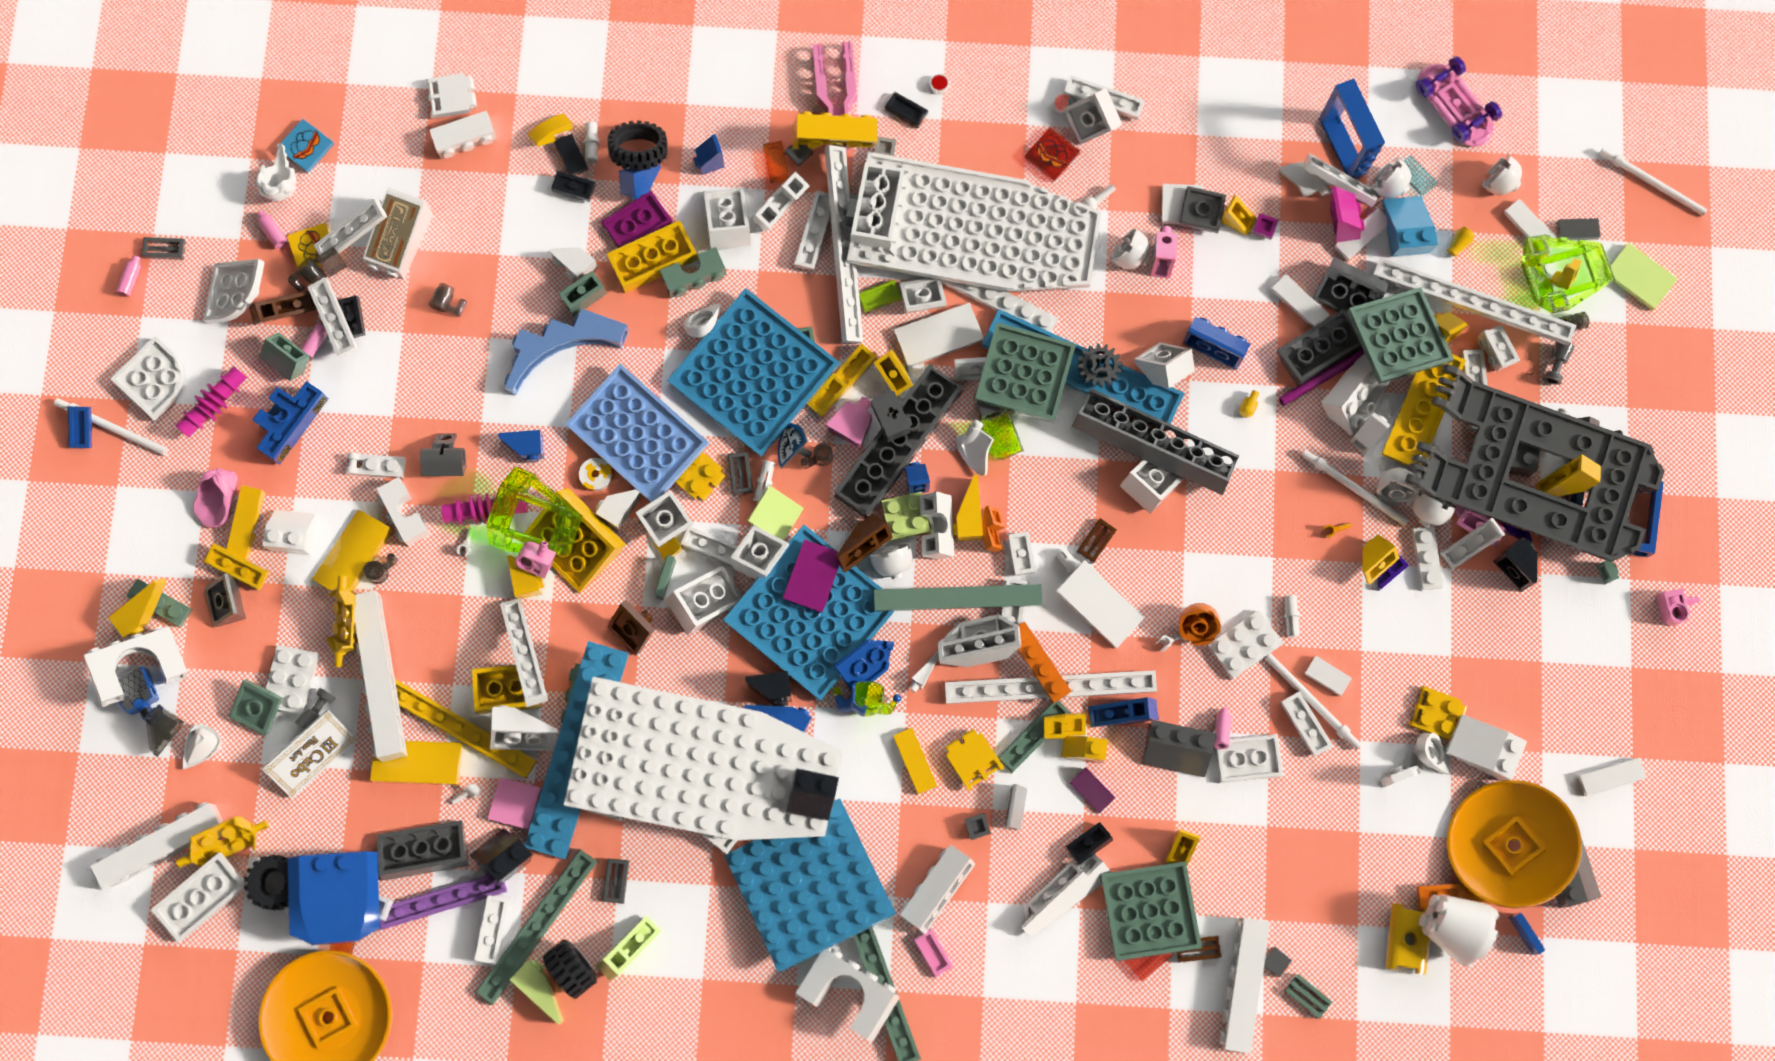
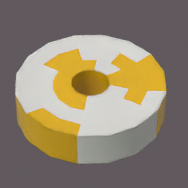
(595, 465)

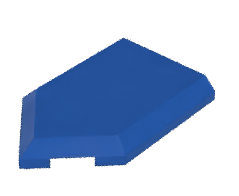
(865, 662)

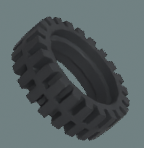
(637, 159)

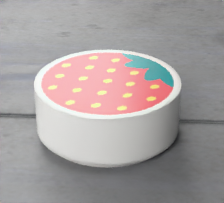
(1060, 102)

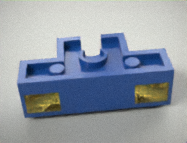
(288, 419)

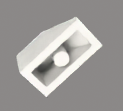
(617, 507)

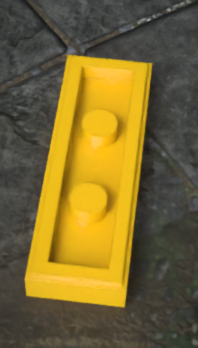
(236, 566)
(915, 761)

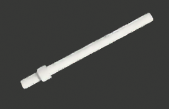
(1619, 161)
(118, 430)
(1321, 464)
(1342, 731)

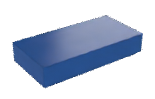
(80, 426)
(1527, 933)

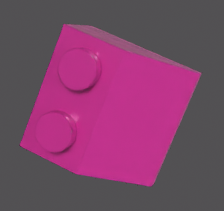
(1345, 215)

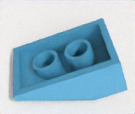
(1409, 226)

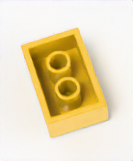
(498, 687)

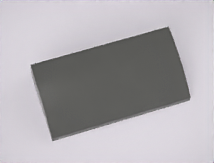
(1320, 347)
(422, 850)

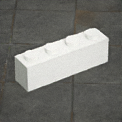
(937, 888)

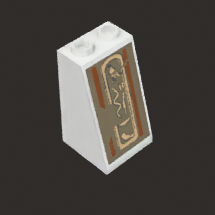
(399, 235)

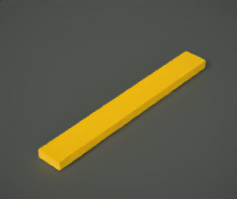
(462, 729)

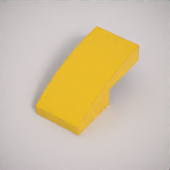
(546, 131)
(1064, 725)

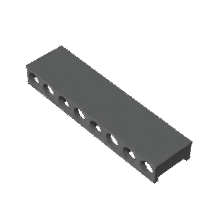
(1154, 444)
(886, 461)

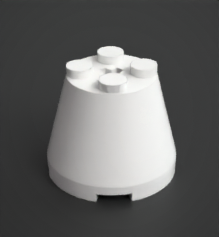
(1460, 927)

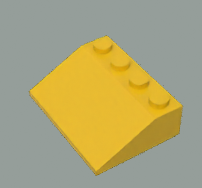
(592, 548)

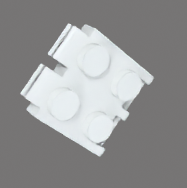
(451, 95)

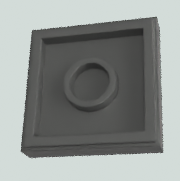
(1202, 209)

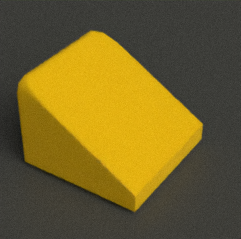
(670, 548)

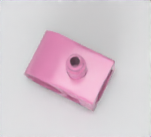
(535, 558)
(1675, 601)

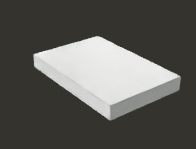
(1249, 759)

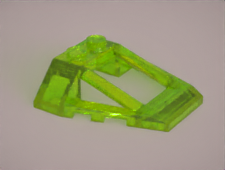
(1533, 266)
(504, 506)

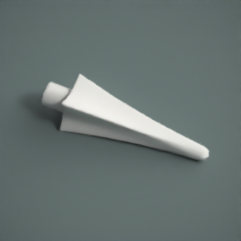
(922, 675)

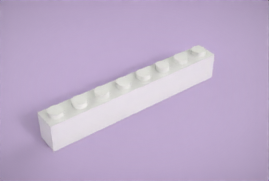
(378, 677)

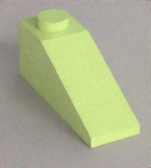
(628, 948)
(536, 985)

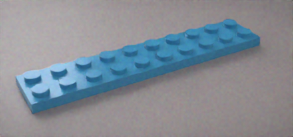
(1130, 388)
(552, 821)

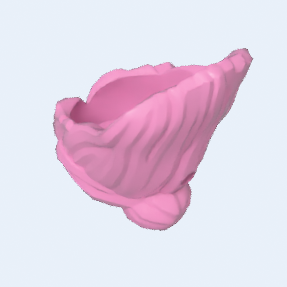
(215, 496)

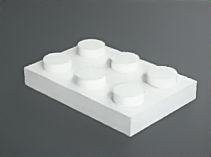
(1245, 644)
(292, 677)

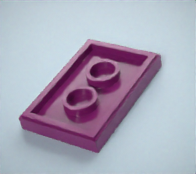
(636, 220)
(812, 576)

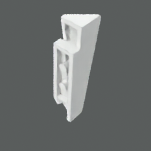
(1063, 893)

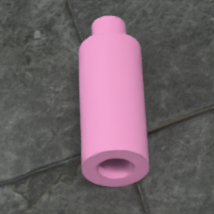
(271, 230)
(129, 276)
(314, 340)
(1222, 729)

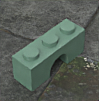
(680, 282)

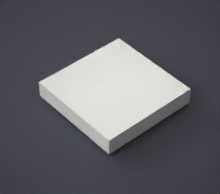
(1172, 202)

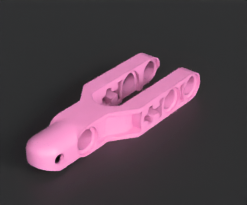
(850, 80)

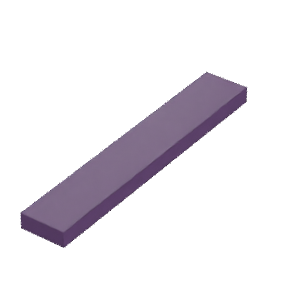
(441, 901)

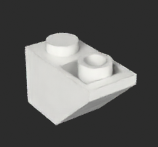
(573, 260)
(1370, 432)

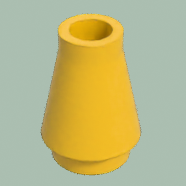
(1461, 239)

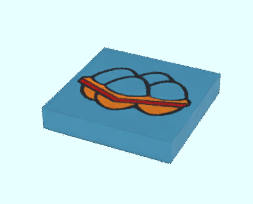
(306, 145)

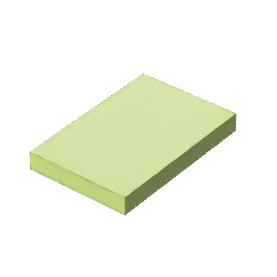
(1641, 276)

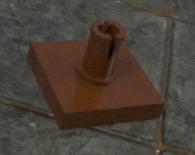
(631, 627)

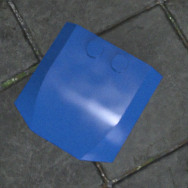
(333, 897)

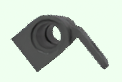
(443, 457)

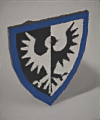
(791, 443)

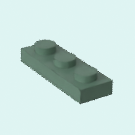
(166, 606)

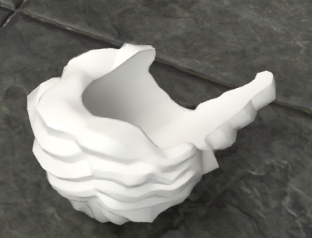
(277, 180)

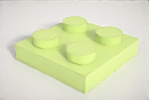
(905, 516)

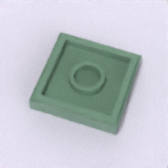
(255, 707)

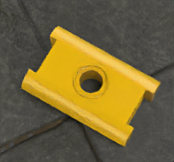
(1398, 951)

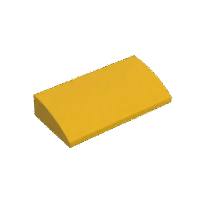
(645, 257)
(352, 551)
(425, 764)

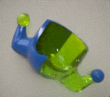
(865, 699)

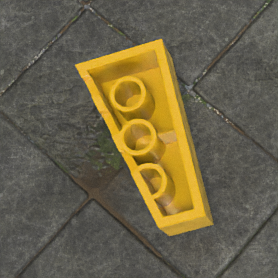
(834, 130)

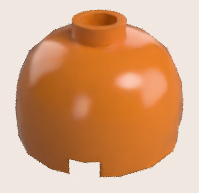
(1199, 624)

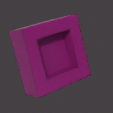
(1265, 226)

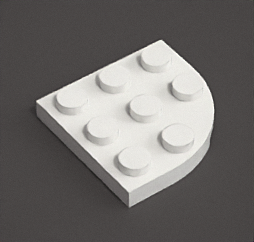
(232, 289)
(151, 378)

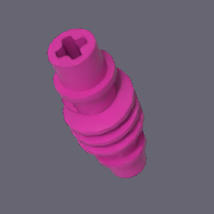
(211, 401)
(474, 510)

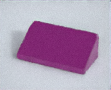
(1092, 790)

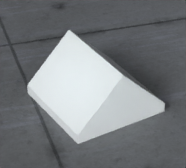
(922, 295)

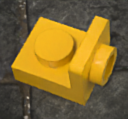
(1567, 276)

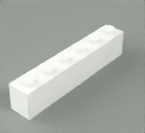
(154, 848)
(1245, 985)

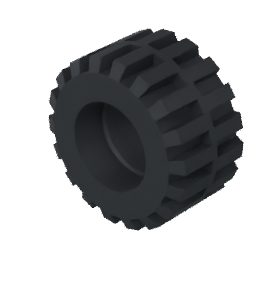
(256, 883)
(569, 969)

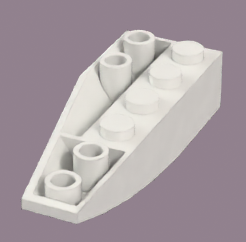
(1354, 396)

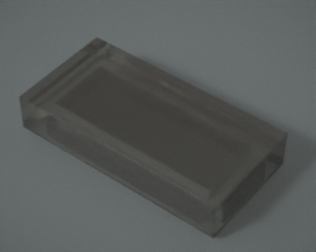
(332, 261)

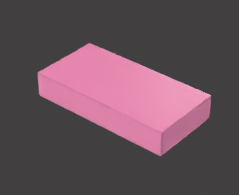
(933, 953)

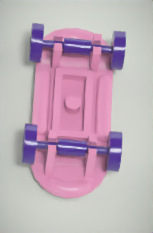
(1456, 103)

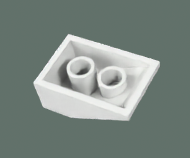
(727, 218)
(1150, 484)
(704, 599)
(519, 731)
(1486, 748)

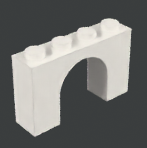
(157, 644)
(877, 998)

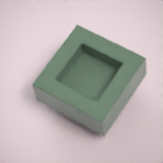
(1608, 571)

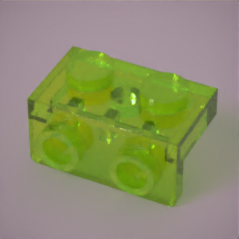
(1005, 437)

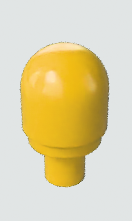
(1249, 405)

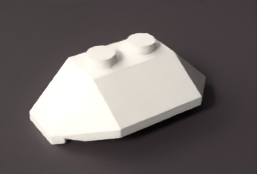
(979, 642)

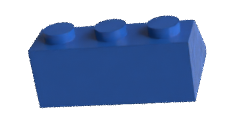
(1216, 342)

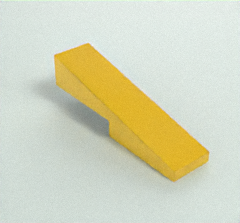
(842, 380)
(245, 521)

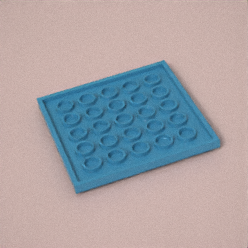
(753, 372)
(799, 637)
(810, 890)

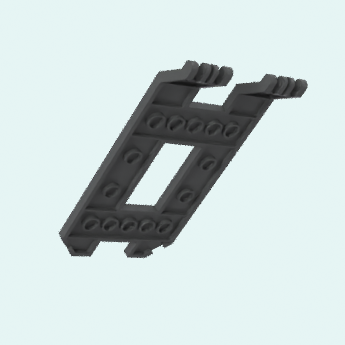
(1483, 484)

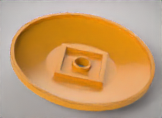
(1508, 813)
(318, 983)

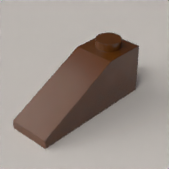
(281, 307)
(863, 541)

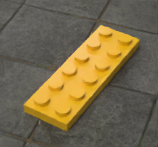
(1417, 416)

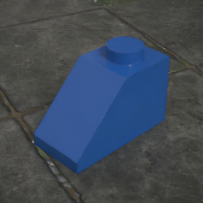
(709, 156)
(637, 182)
(525, 444)
(917, 478)

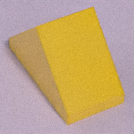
(1238, 216)
(1182, 847)

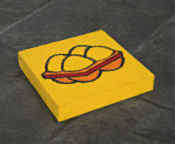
(303, 243)

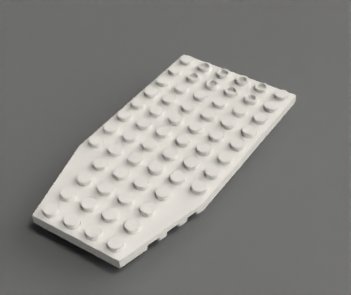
(970, 227)
(692, 764)

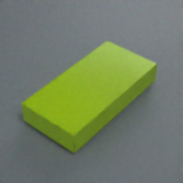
(879, 296)

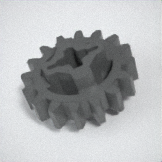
(1105, 371)

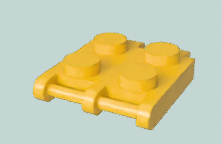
(699, 476)
(1437, 713)
(972, 758)

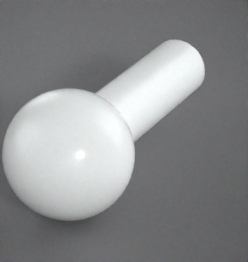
(1093, 201)

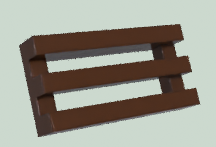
(1086, 555)
(1216, 946)

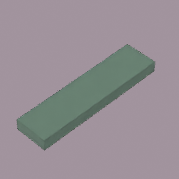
(1029, 739)

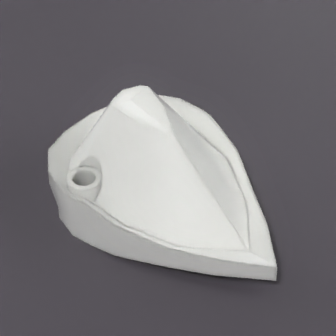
(702, 321)
(200, 745)
(1432, 752)

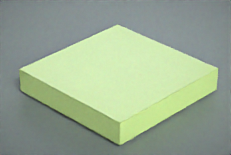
(775, 513)

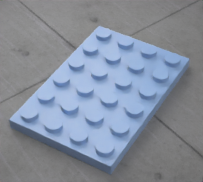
(637, 433)

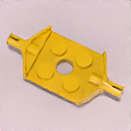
(344, 621)
(238, 835)

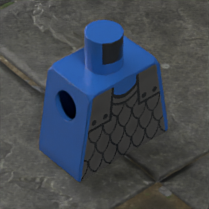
(138, 692)

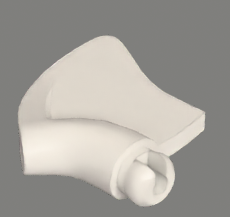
(1304, 181)
(975, 447)

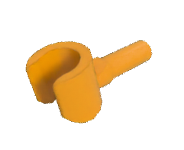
(1337, 528)

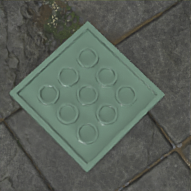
(1399, 335)
(1025, 372)
(1151, 911)

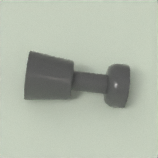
(1560, 355)
(308, 715)

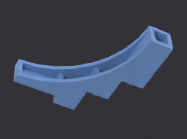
(558, 336)

